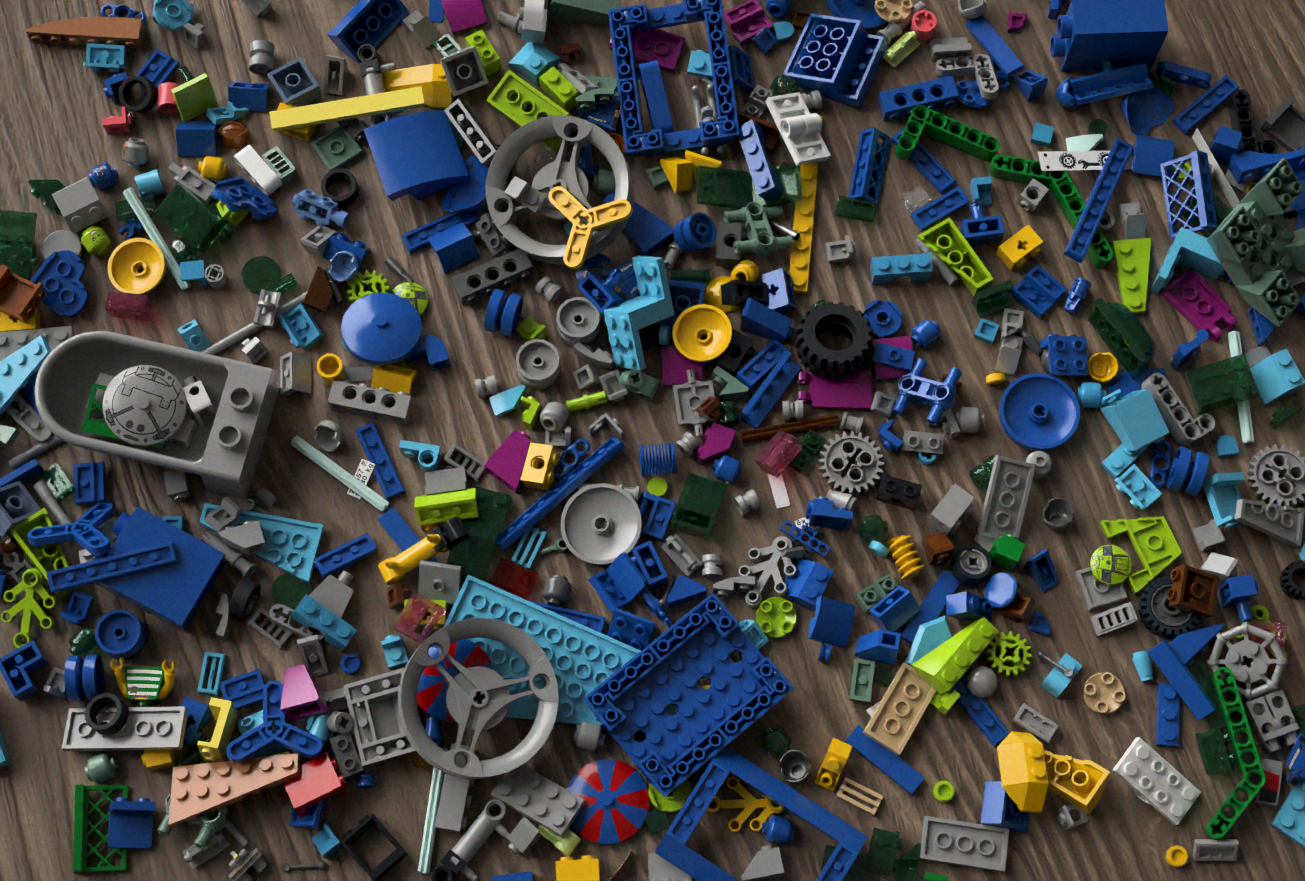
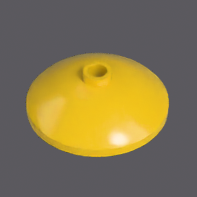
(129, 259)
(701, 321)

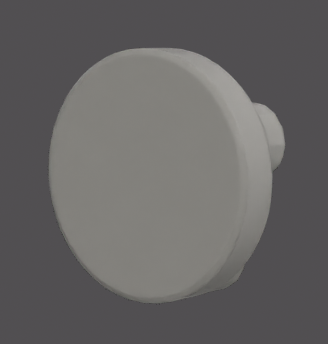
(60, 241)

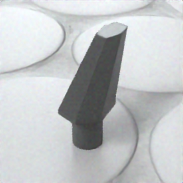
(1031, 341)
(796, 553)

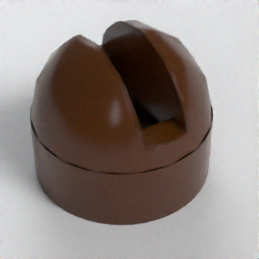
(9, 545)

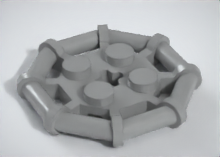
(1253, 650)

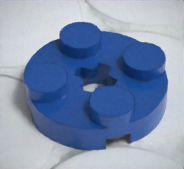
(887, 309)

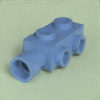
(319, 208)

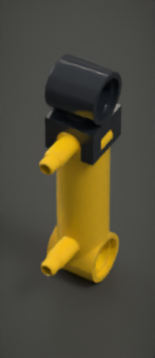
(438, 540)

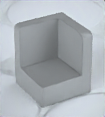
(1208, 536)

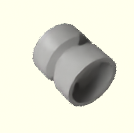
(262, 57)

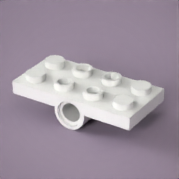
(798, 128)
(1156, 781)

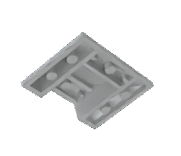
(376, 717)

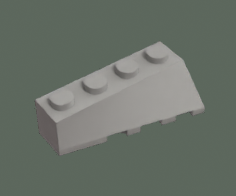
(533, 20)

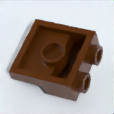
(1193, 590)

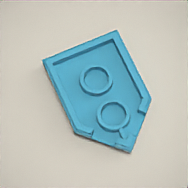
(928, 638)

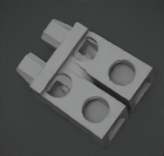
(1270, 719)

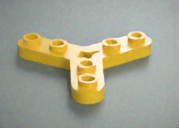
(580, 233)

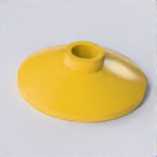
(713, 294)

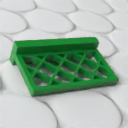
(99, 427)
(81, 833)

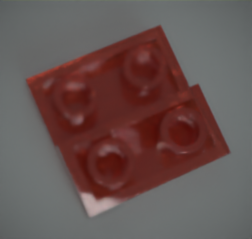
(514, 578)

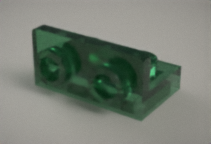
(993, 299)
(1216, 751)
(883, 851)

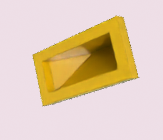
(701, 160)

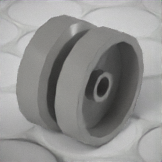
(578, 321)
(535, 353)

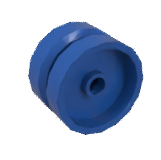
(503, 313)
(1187, 471)
(121, 634)
(84, 677)

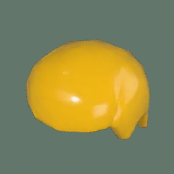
(1102, 367)

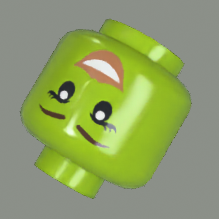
(95, 241)

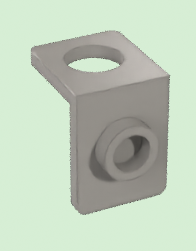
(612, 423)
(1066, 820)

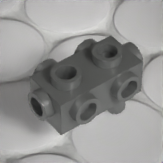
(492, 236)

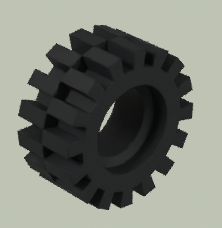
(1287, 580)

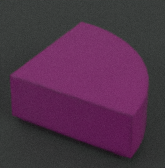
(1015, 21)

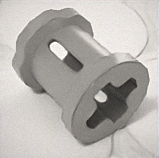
(851, 422)

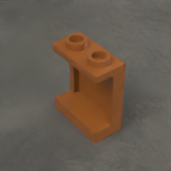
(18, 295)

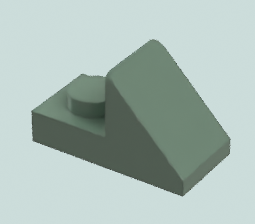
(733, 388)

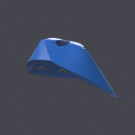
(1143, 107)
(469, 192)

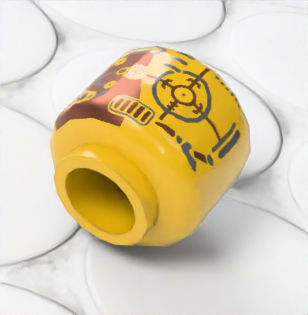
(745, 271)

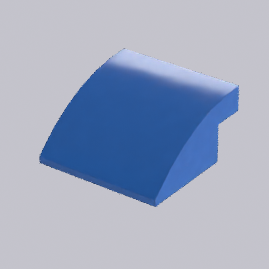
(836, 58)
(416, 154)

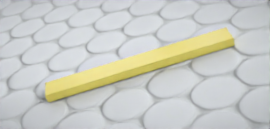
(347, 109)

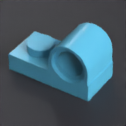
(423, 451)
(1057, 680)

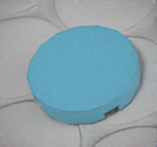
(172, 13)

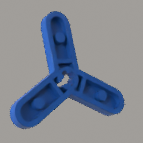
(83, 531)
(262, 737)

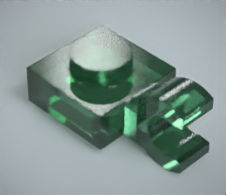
(1281, 415)

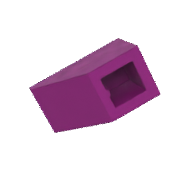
(717, 444)

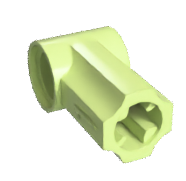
(563, 844)

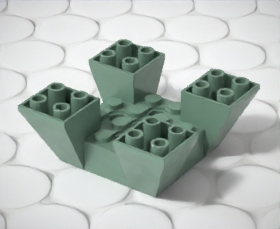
(1260, 246)

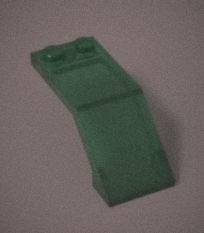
(736, 188)
(477, 550)

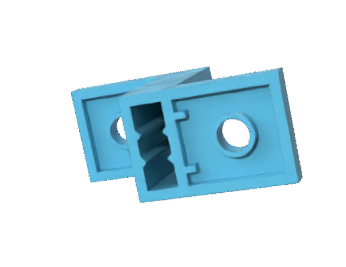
(1190, 252)
(630, 316)

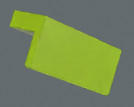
(445, 506)

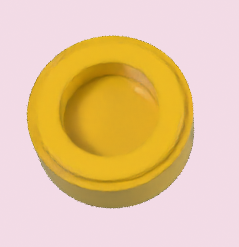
(995, 379)
(1176, 856)

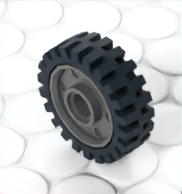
(1158, 617)

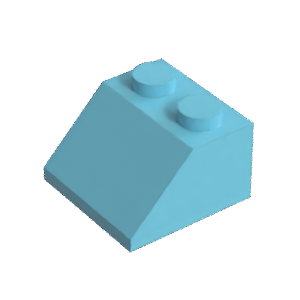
(1277, 377)

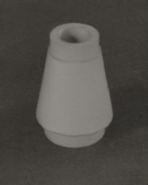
(842, 499)

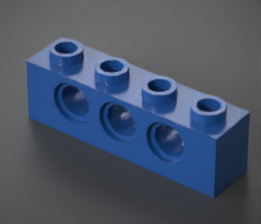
(906, 95)

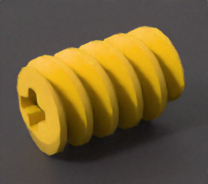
(905, 556)

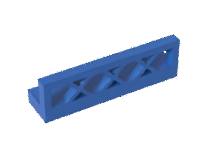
(1110, 83)
(866, 163)
(770, 391)

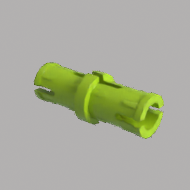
(586, 401)

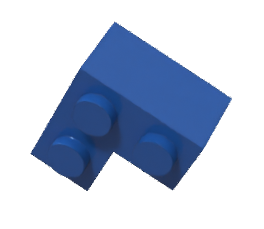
(18, 666)

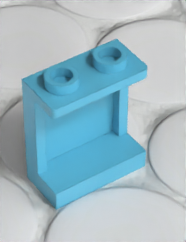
(1223, 496)

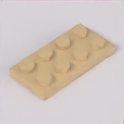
(900, 710)

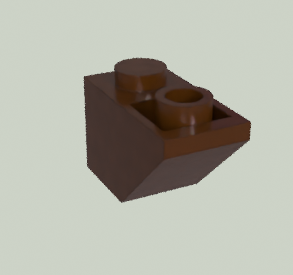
(937, 548)

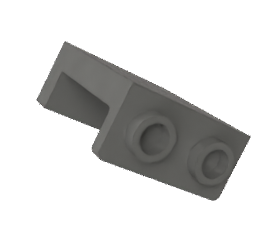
(1286, 126)

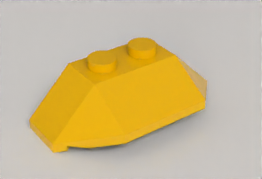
(1023, 770)

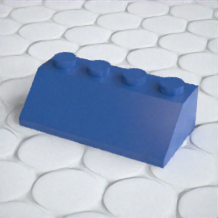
(367, 24)

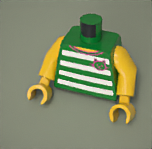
(144, 684)

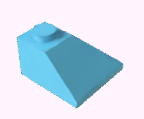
(534, 61)

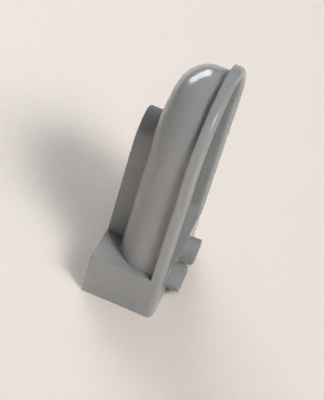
(220, 452)

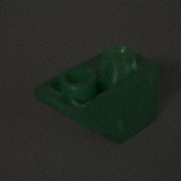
(44, 190)

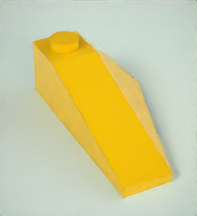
(431, 78)
(1076, 780)

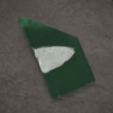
(1216, 717)
(908, 865)

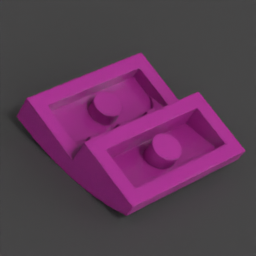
(464, 14)
(746, 21)
(675, 366)
(883, 371)

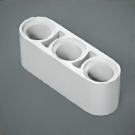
(258, 170)

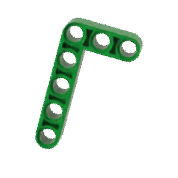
(944, 133)

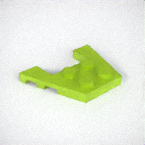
(1152, 543)

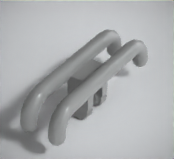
(707, 113)

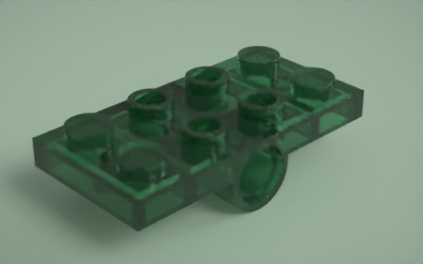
(17, 242)

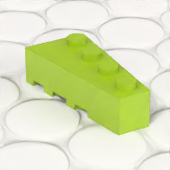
(46, 557)

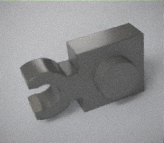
(18, 568)

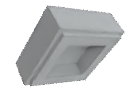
(882, 404)

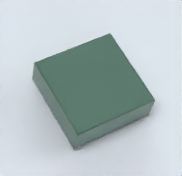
(657, 177)

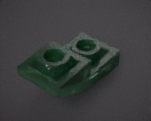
(811, 445)

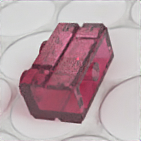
(128, 305)
(778, 453)

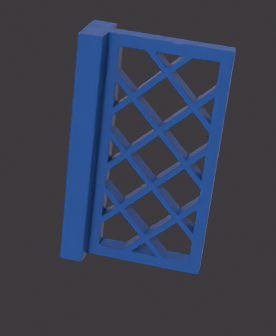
(1202, 187)

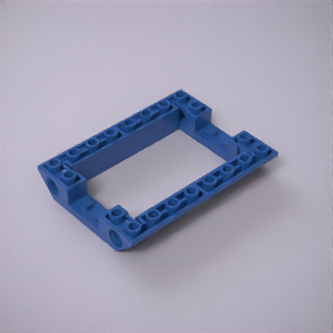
(638, 18)
(728, 761)

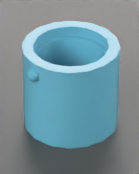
(150, 183)

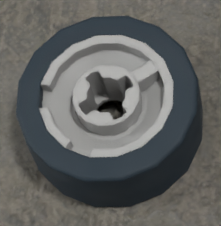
(973, 574)

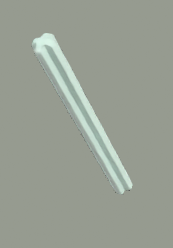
(155, 236)
(1243, 407)
(340, 473)
(429, 828)

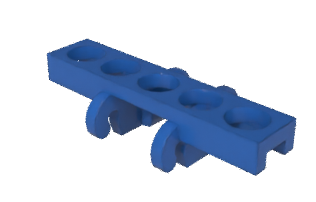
(812, 539)

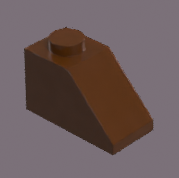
(319, 292)

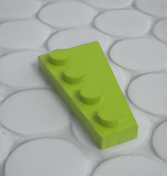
(1132, 271)

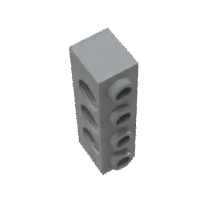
(398, 413)

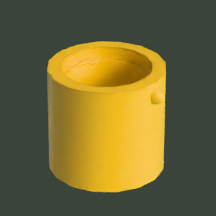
(330, 368)

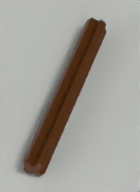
(791, 428)

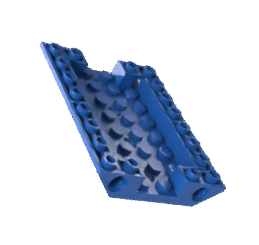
(669, 675)

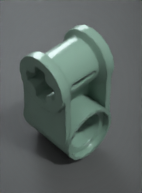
(642, 385)

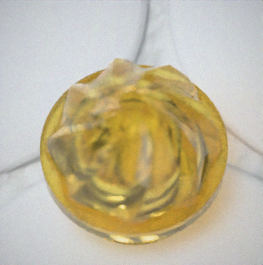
(418, 761)

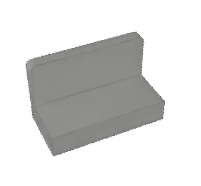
(949, 48)
(295, 373)
(445, 480)

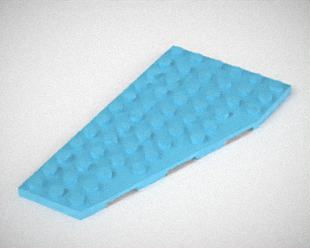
(577, 653)

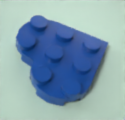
(242, 195)
(62, 280)

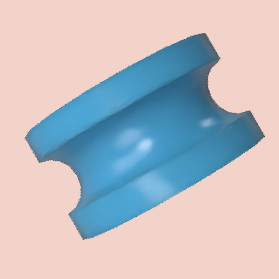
(924, 460)

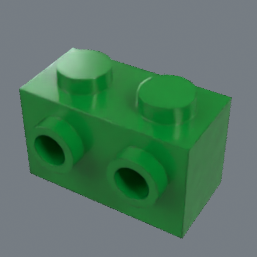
(1006, 552)

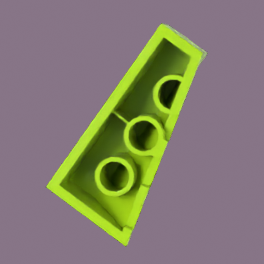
(953, 249)
(954, 656)

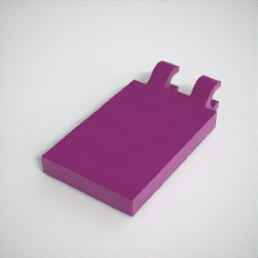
(658, 46)
(1199, 304)
(837, 394)

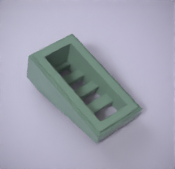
(444, 40)
(288, 174)

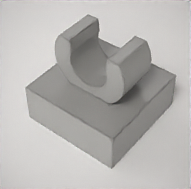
(193, 34)
(253, 349)

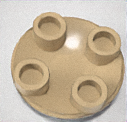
(893, 10)
(1104, 693)

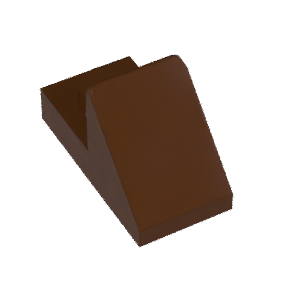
(1019, 611)

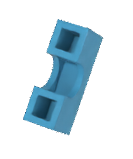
(887, 268)
(335, 629)

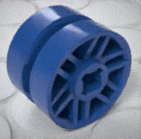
(695, 233)

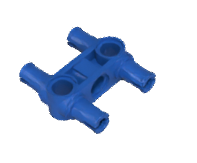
(927, 391)

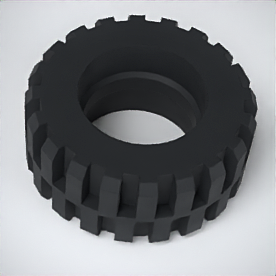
(839, 319)

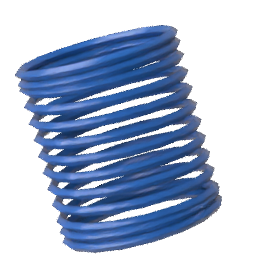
(660, 468)

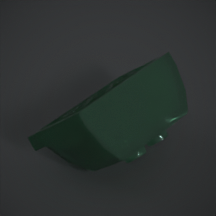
(1123, 336)

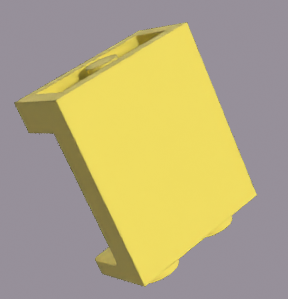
(226, 717)

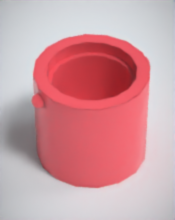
(923, 25)
(166, 101)

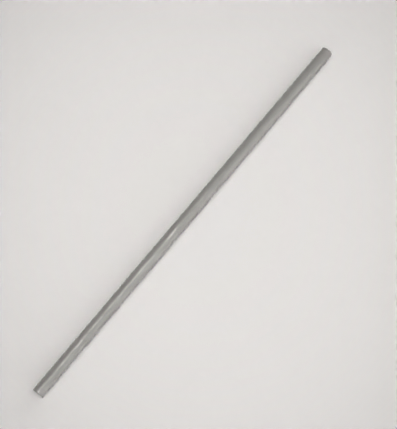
(213, 350)

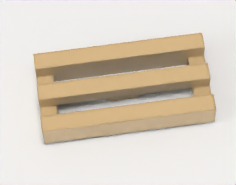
(862, 788)

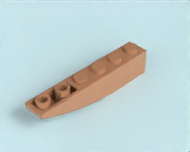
(91, 30)

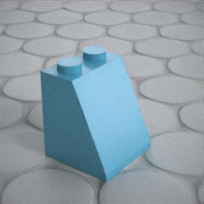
(1136, 420)

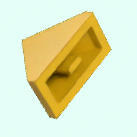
(678, 173)

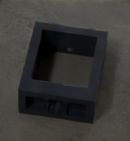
(389, 862)

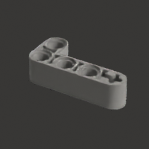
(1185, 423)

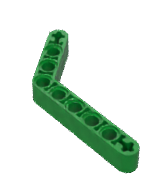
(1100, 252)
(1239, 749)

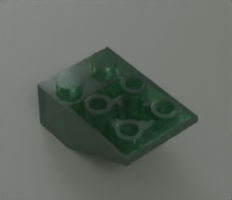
(698, 506)

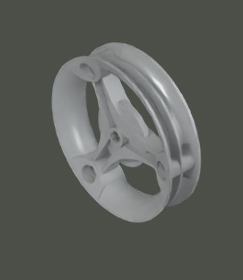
(552, 175)
(486, 683)

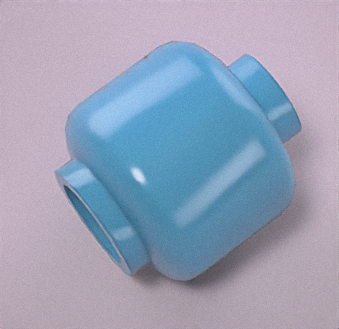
(1090, 394)

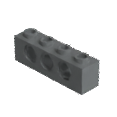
(472, 132)
(516, 259)

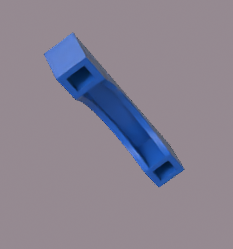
(1254, 165)

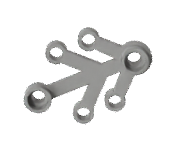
(769, 568)

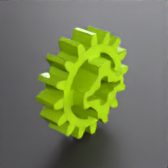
(367, 282)
(1013, 660)

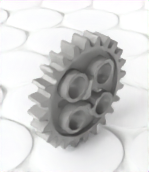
(835, 454)
(1270, 489)

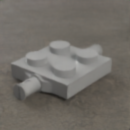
(688, 398)

